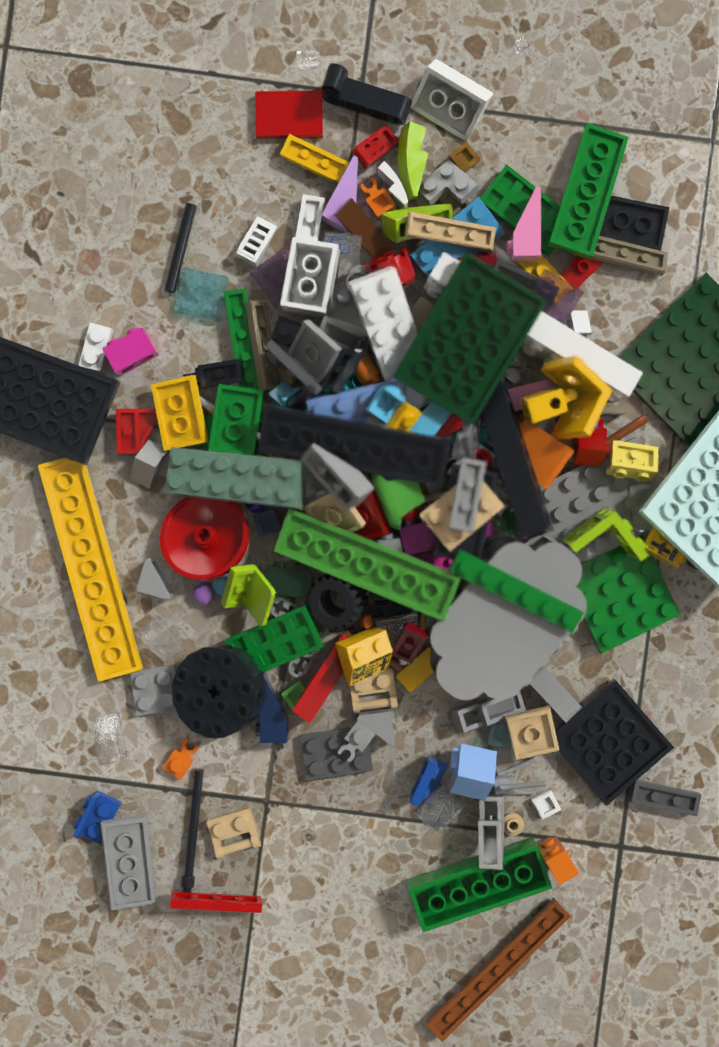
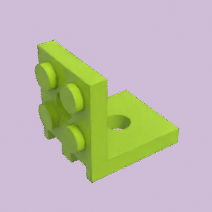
(599, 523)

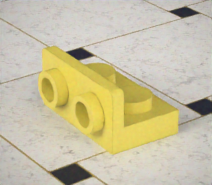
(632, 461)

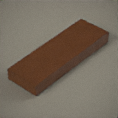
(358, 223)

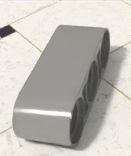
(555, 694)

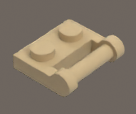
(377, 683)
(231, 825)

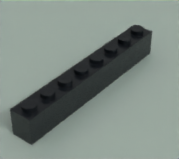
(515, 465)

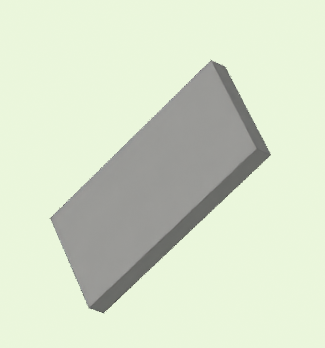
(128, 862)

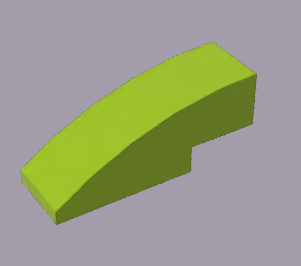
(411, 158)

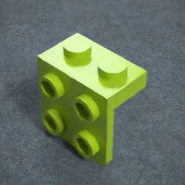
(250, 589)

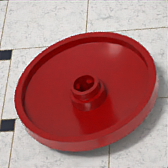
(204, 538)

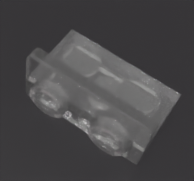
(467, 440)

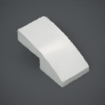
(396, 188)

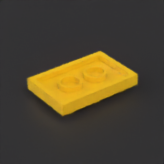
(179, 412)

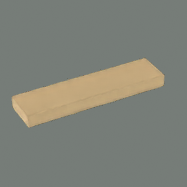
(450, 231)

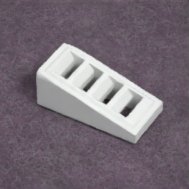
(248, 257)

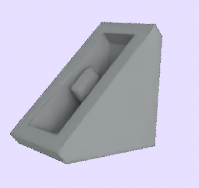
(148, 463)
(153, 582)
(379, 722)

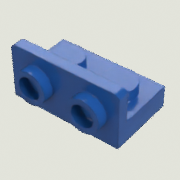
(428, 779)
(98, 808)

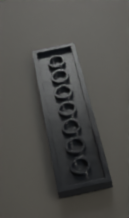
(357, 443)

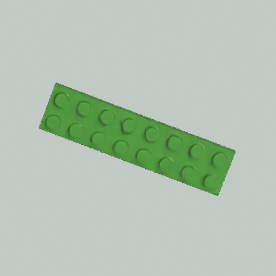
(367, 564)

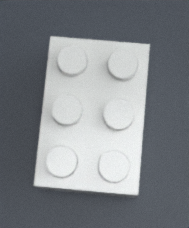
(310, 277)

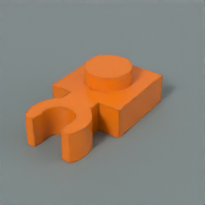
(378, 200)
(179, 760)

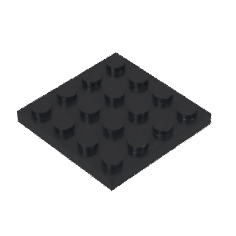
(611, 742)

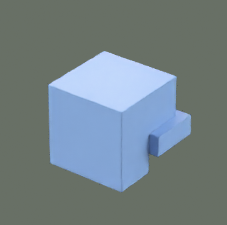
(472, 771)

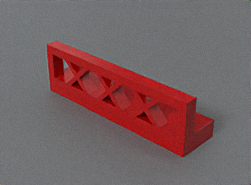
(320, 685)

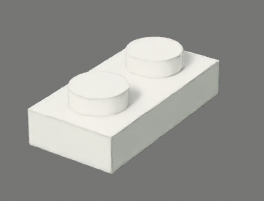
(310, 217)
(92, 353)

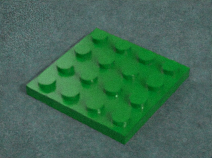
(623, 597)

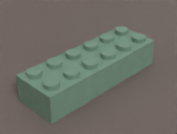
(237, 478)

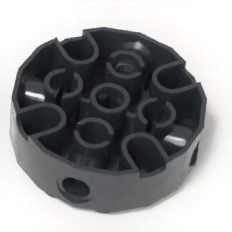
(218, 690)

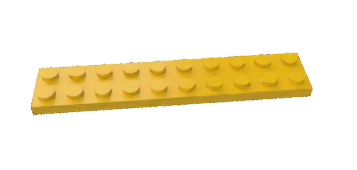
(90, 568)

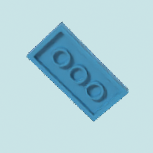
(429, 253)

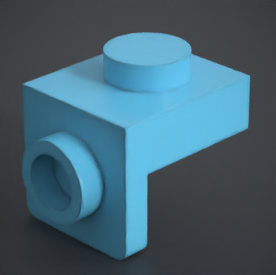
(385, 403)

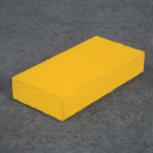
(416, 672)

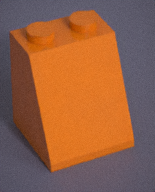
(545, 451)

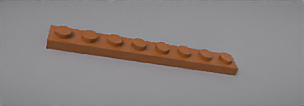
(498, 969)

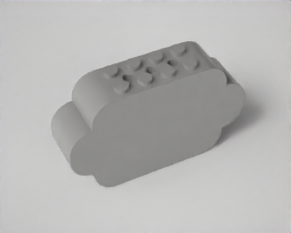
(493, 642)

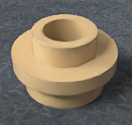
(513, 817)

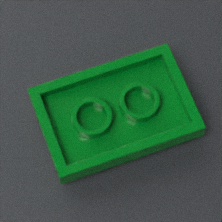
(236, 420)

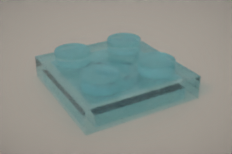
(201, 294)

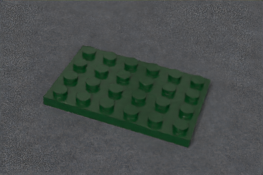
(469, 338)

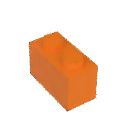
(558, 860)

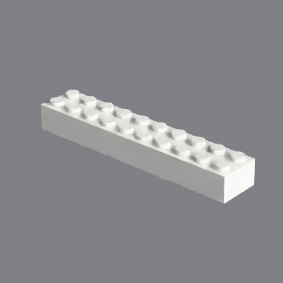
(555, 341)

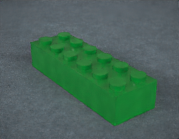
(466, 890)

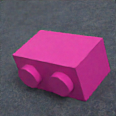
(130, 351)

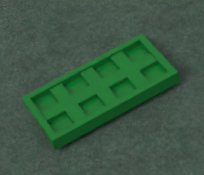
(509, 197)
(280, 639)

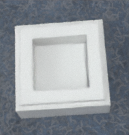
(545, 804)

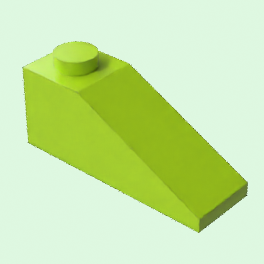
(395, 221)

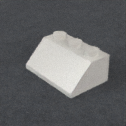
(450, 99)

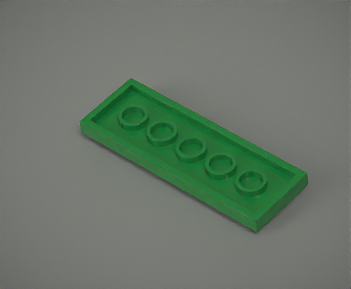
(588, 191)

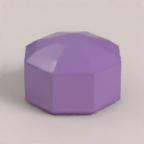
(204, 593)

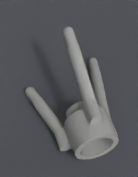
(504, 786)

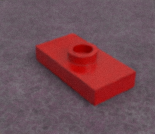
(376, 146)
(580, 270)

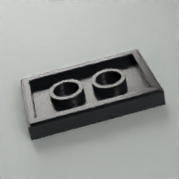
(635, 222)

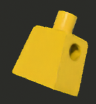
(537, 404)

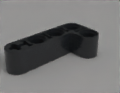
(363, 97)

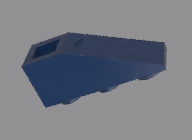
(273, 718)

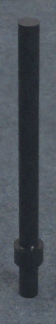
(188, 879)

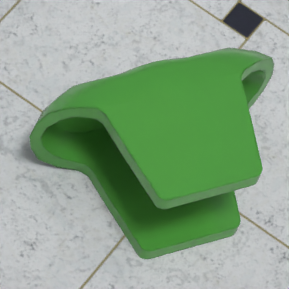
(396, 497)

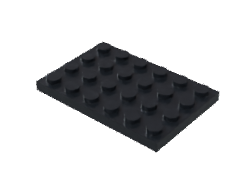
(52, 401)

